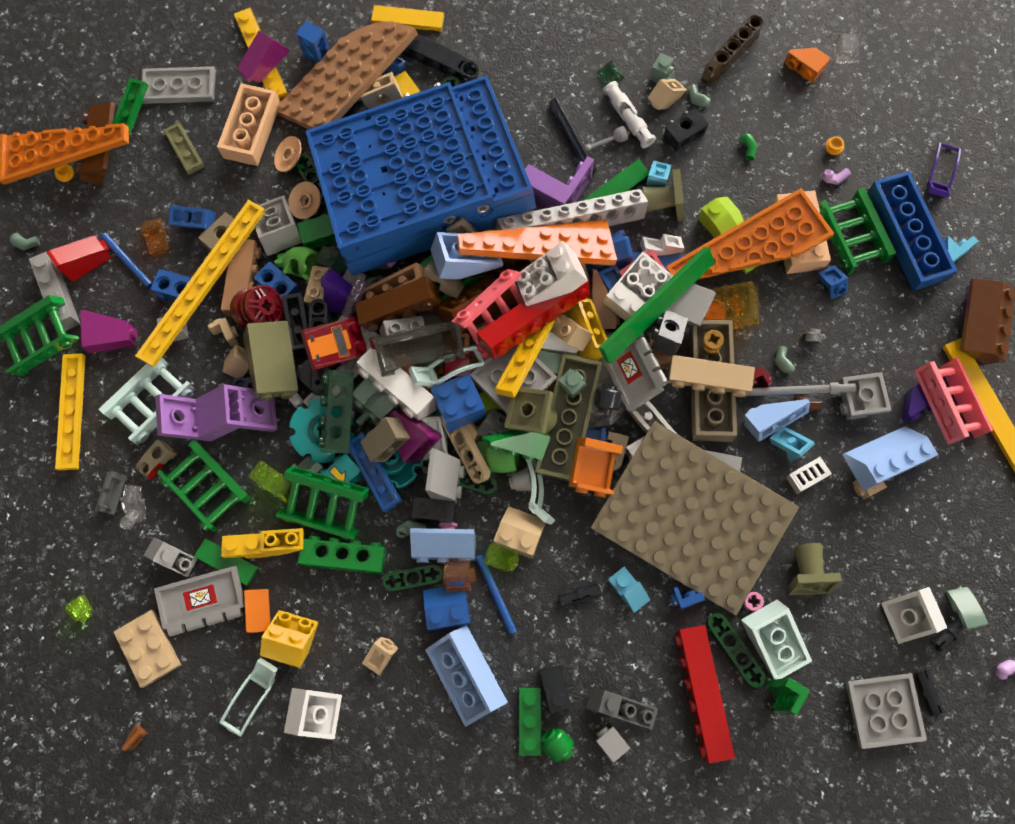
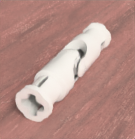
(635, 124)

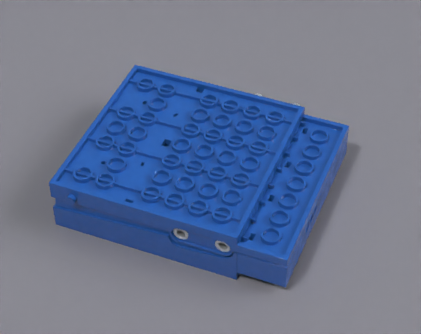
(416, 170)

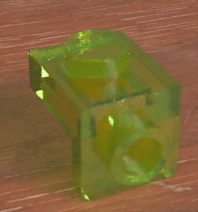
(501, 558)

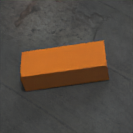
(257, 610)

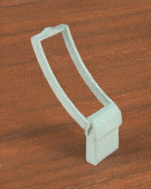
(426, 376)
(537, 508)
(264, 676)

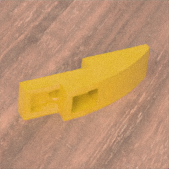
(264, 544)

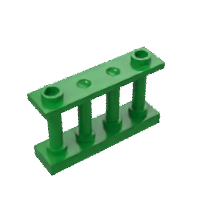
(873, 225)
(21, 324)
(210, 467)
(335, 488)

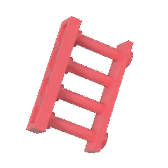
(485, 299)
(943, 405)

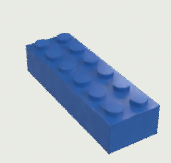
(911, 231)

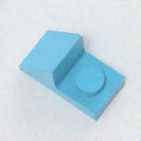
(658, 174)
(958, 250)
(791, 442)
(629, 590)

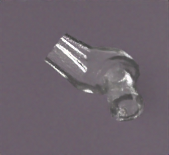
(132, 506)

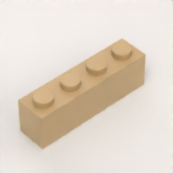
(710, 375)

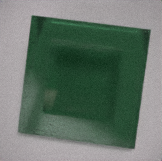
(610, 73)

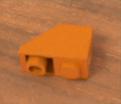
(807, 62)

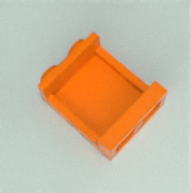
(593, 466)

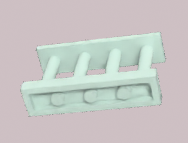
(129, 392)

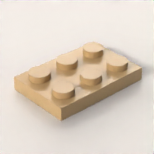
(147, 648)

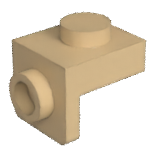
(222, 325)

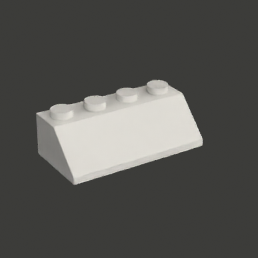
(400, 388)

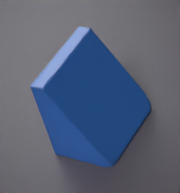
(396, 66)

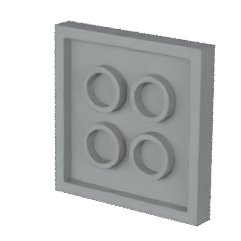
(489, 374)
(886, 711)

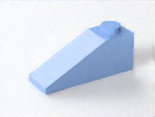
(772, 417)

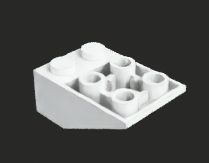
(551, 275)
(636, 286)

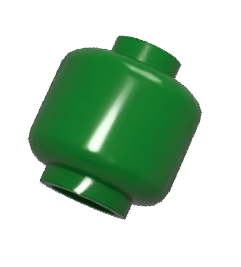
(557, 745)

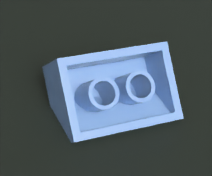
(442, 545)

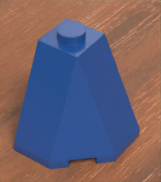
(622, 250)

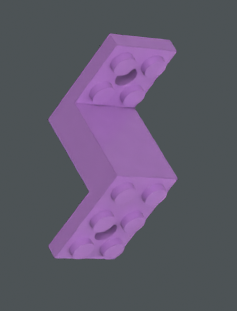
(551, 192)
(214, 414)

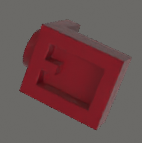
(762, 377)

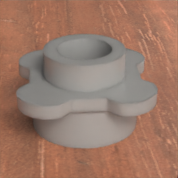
(813, 335)

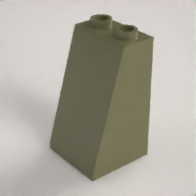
(270, 360)

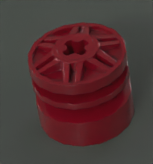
(256, 305)

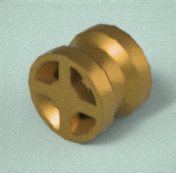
(711, 346)

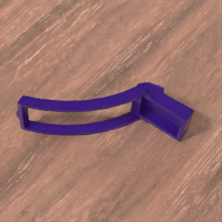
(938, 188)

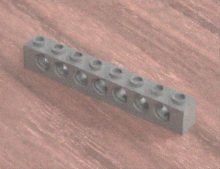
(614, 208)

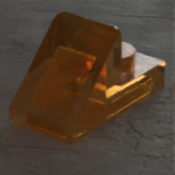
(155, 236)

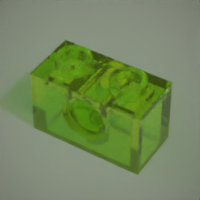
(271, 481)

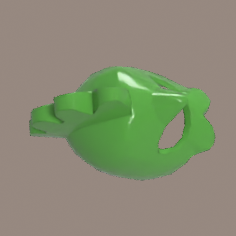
(297, 261)
(498, 460)

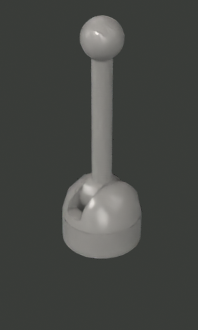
(619, 135)

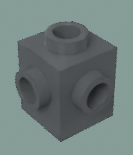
(492, 424)

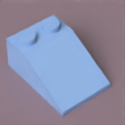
(455, 266)

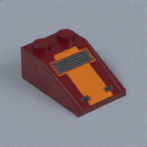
(334, 343)

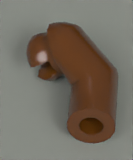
(814, 405)

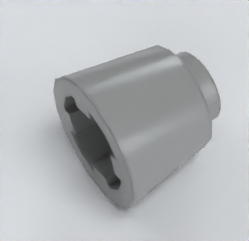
(521, 481)

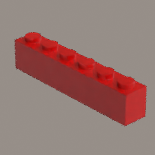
(526, 320)
(705, 694)

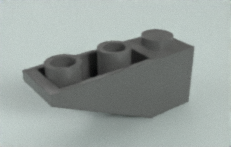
(621, 708)

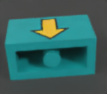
(343, 469)

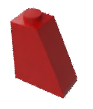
(79, 257)

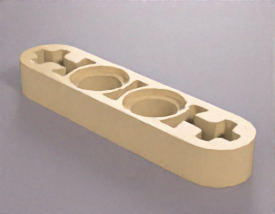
(462, 450)

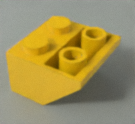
(288, 638)

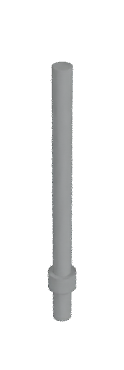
(832, 388)

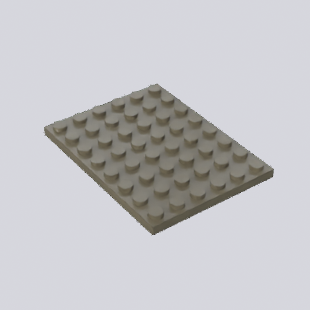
(695, 517)

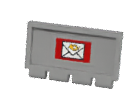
(637, 374)
(200, 598)

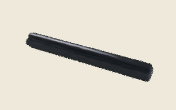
(569, 131)

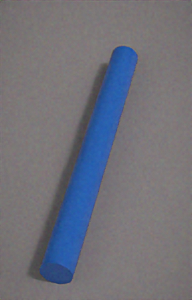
(126, 260)
(496, 595)

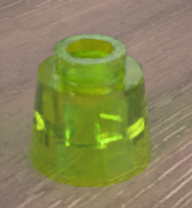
(79, 609)

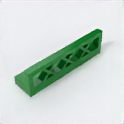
(789, 696)

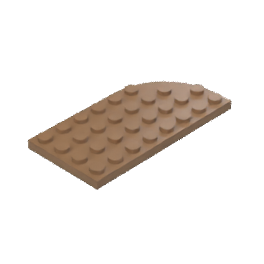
(345, 74)

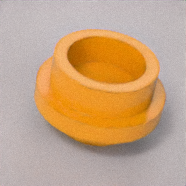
(834, 145)
(64, 173)

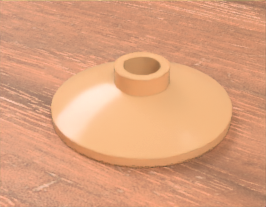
(287, 154)
(299, 198)

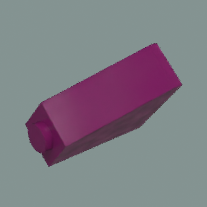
(261, 57)
(105, 332)
(421, 437)

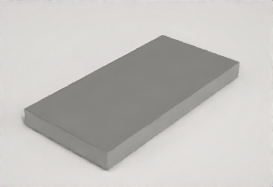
(179, 84)

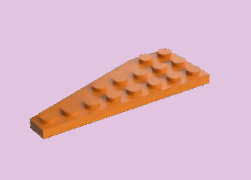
(767, 237)

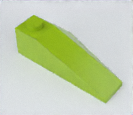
(720, 217)

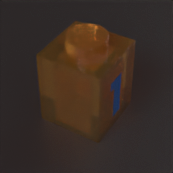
(458, 576)

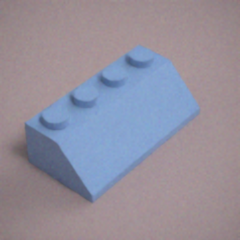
(889, 456)
(466, 675)

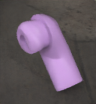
(831, 178)
(1005, 668)

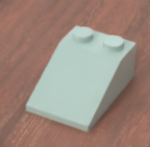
(777, 639)

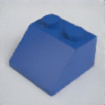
(445, 609)

